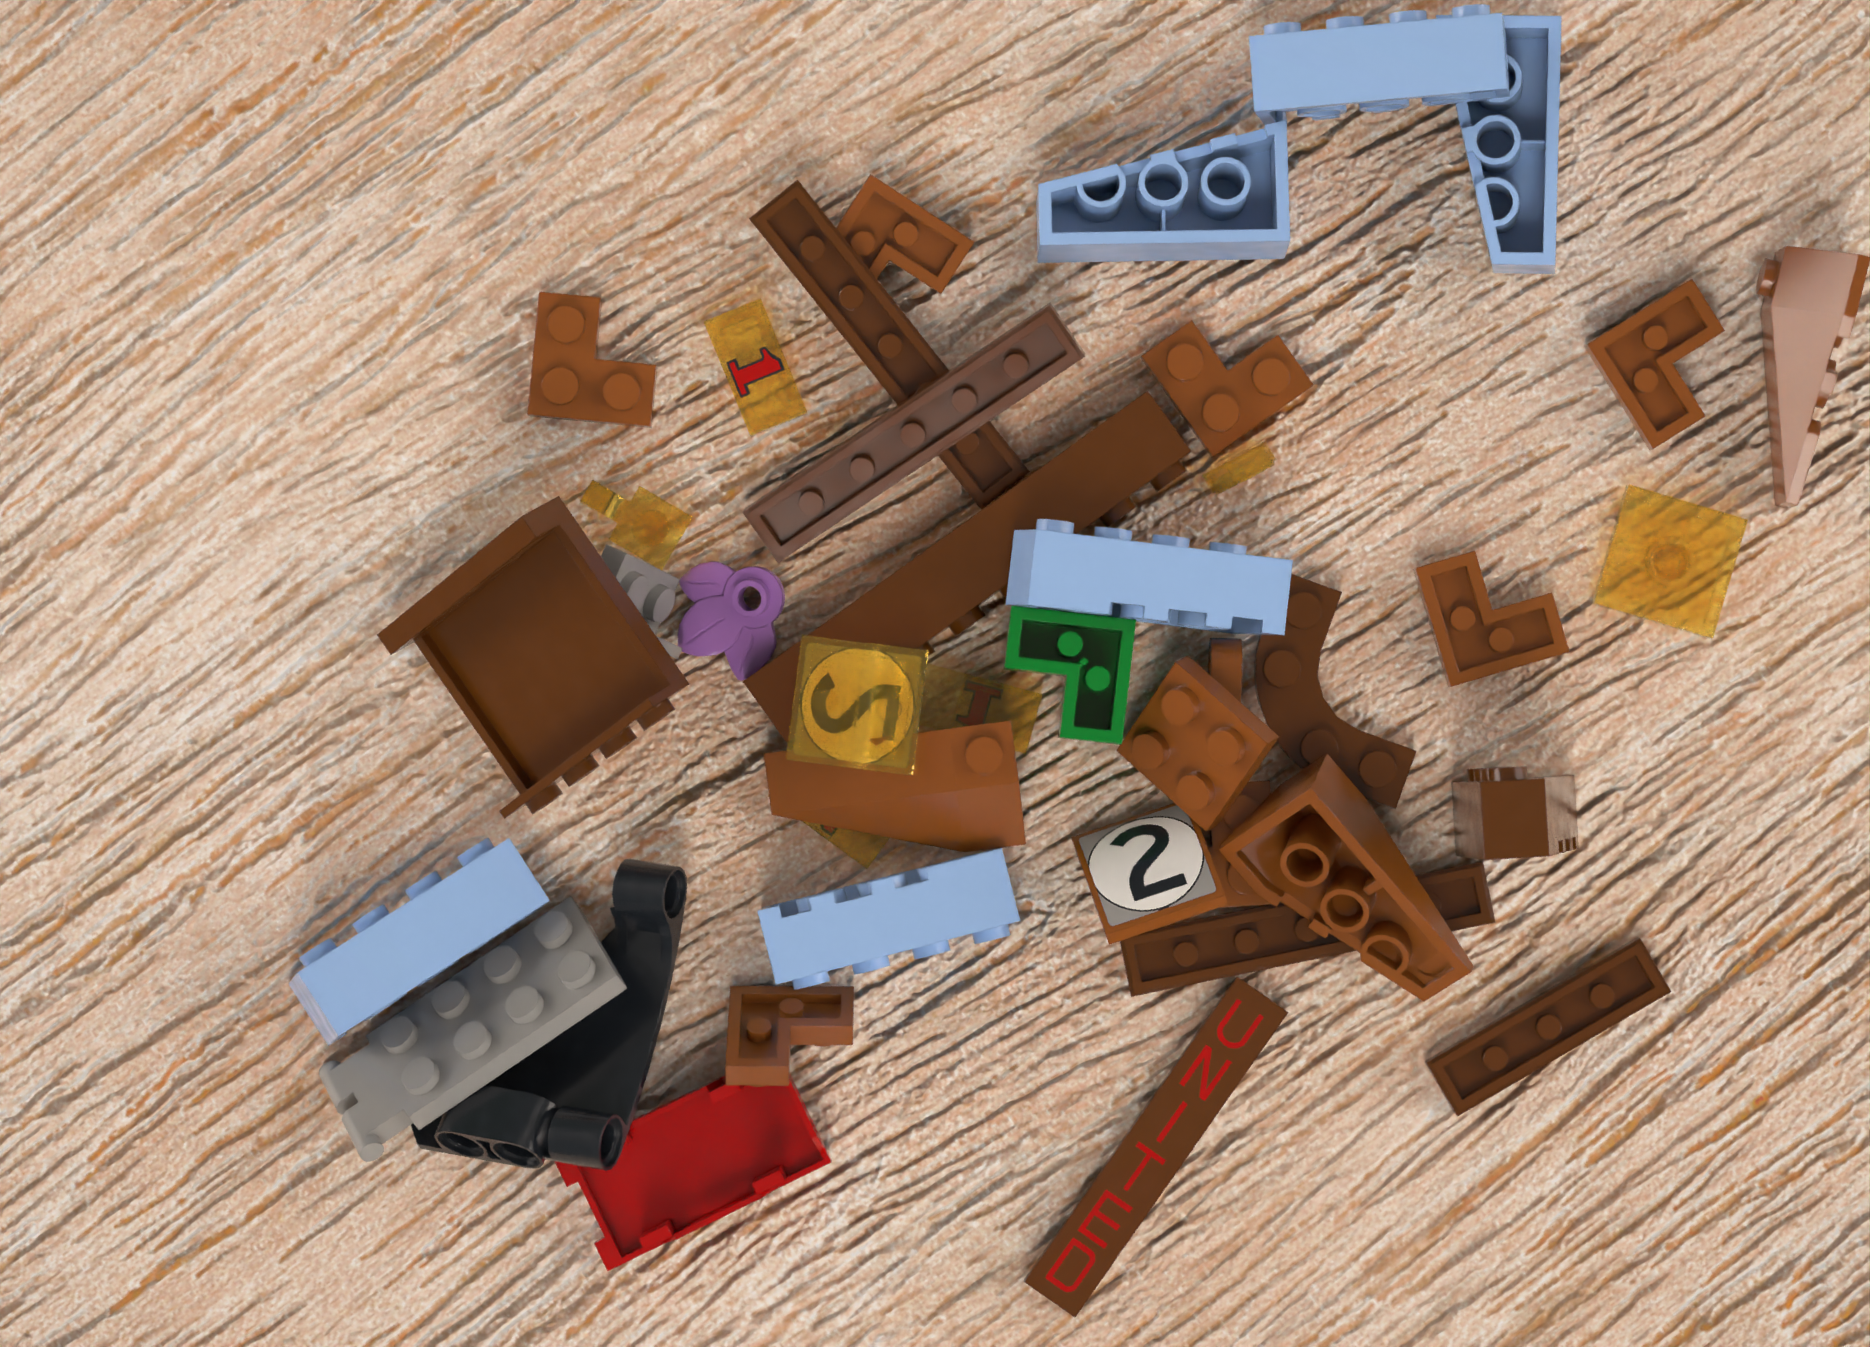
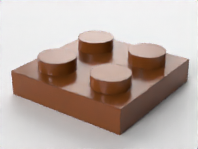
(1197, 743)

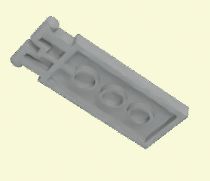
(472, 1028)

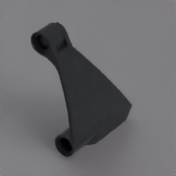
(583, 1086)

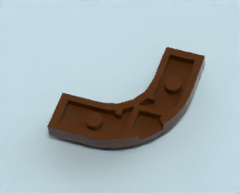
(1301, 717)

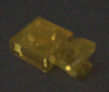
(644, 525)

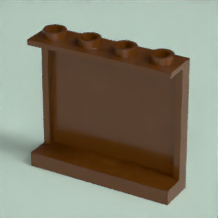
(542, 653)

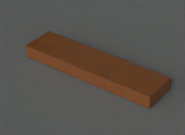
(1547, 1026)

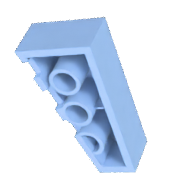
(1378, 63)
(1515, 149)
(1175, 206)
(1148, 581)
(889, 916)
(416, 939)

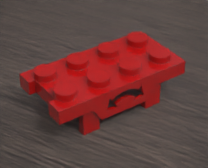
(698, 1164)

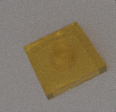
(1669, 561)

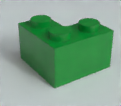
(1092, 657)

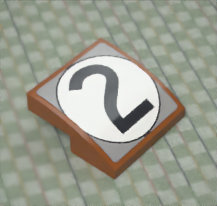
(1148, 872)

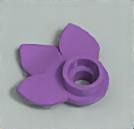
(723, 620)

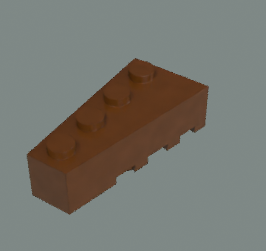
(1513, 816)

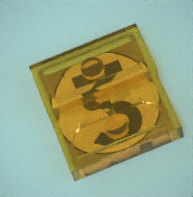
(856, 705)

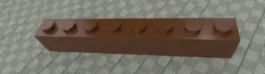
(973, 561)

